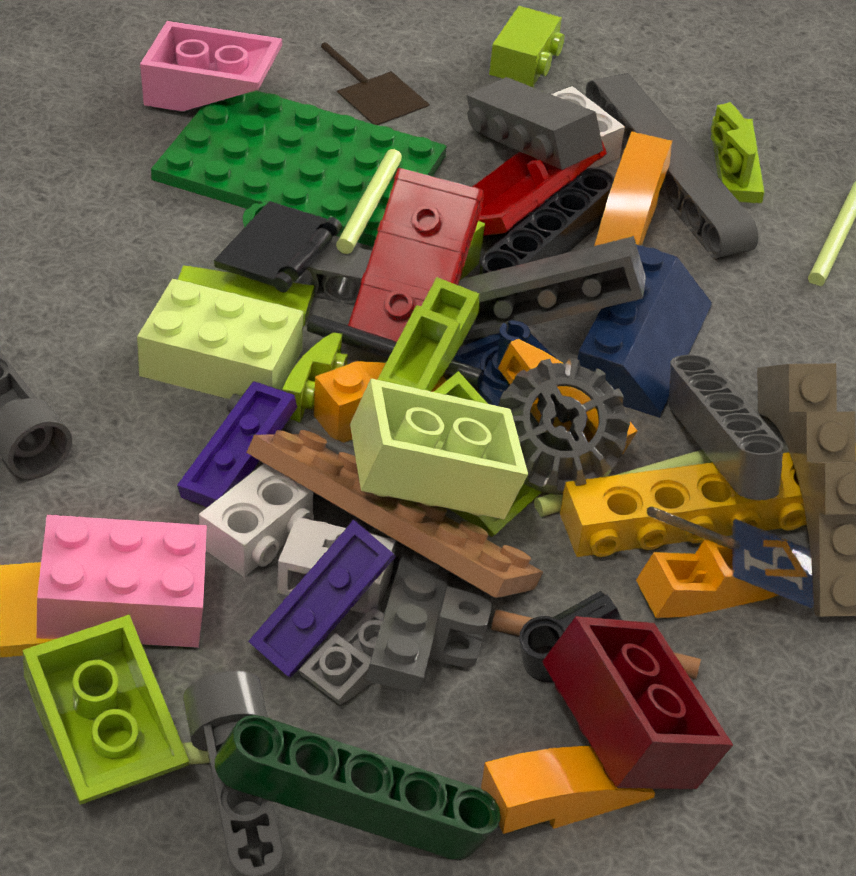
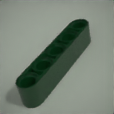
(392, 797)

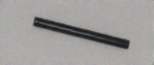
(383, 346)

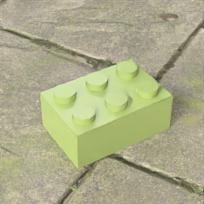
(218, 340)
(437, 449)

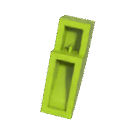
(432, 336)

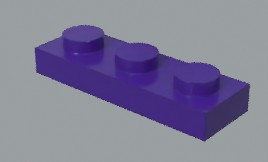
(224, 458)
(322, 599)

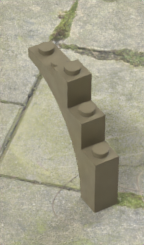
(823, 450)

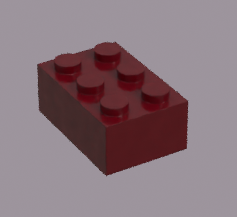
(636, 704)

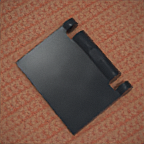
(278, 245)

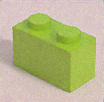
(526, 46)

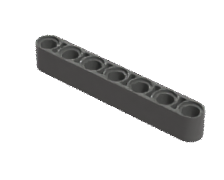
(689, 184)

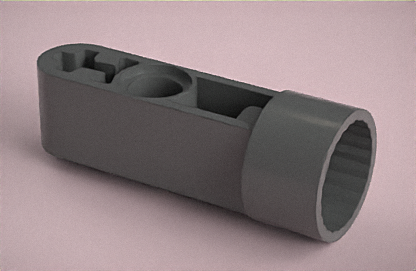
(30, 431)
(212, 711)

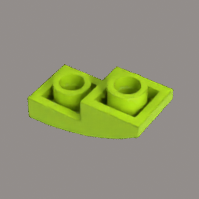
(736, 141)
(320, 359)

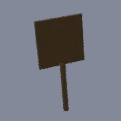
(379, 97)

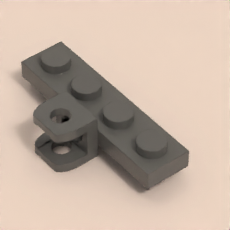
(423, 624)

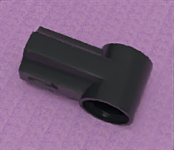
(547, 630)

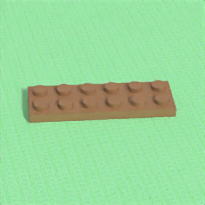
(423, 528)

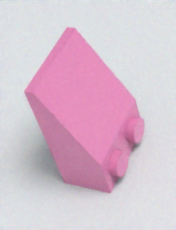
(203, 65)

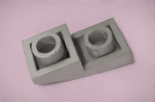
(343, 663)

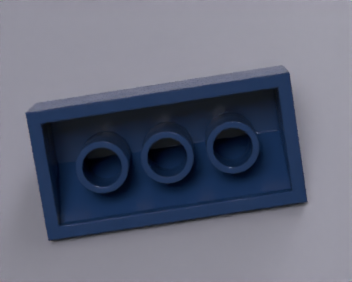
(642, 336)

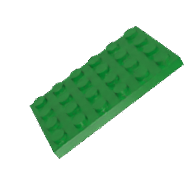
(289, 154)

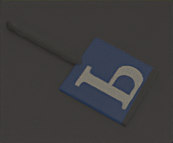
(758, 557)

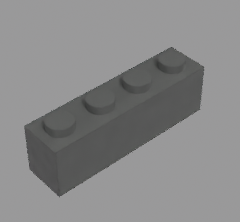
(535, 122)
(557, 286)

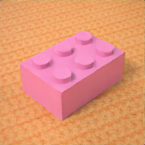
(121, 568)

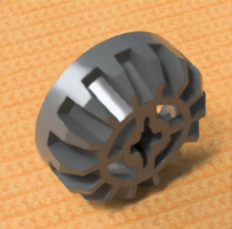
(562, 453)

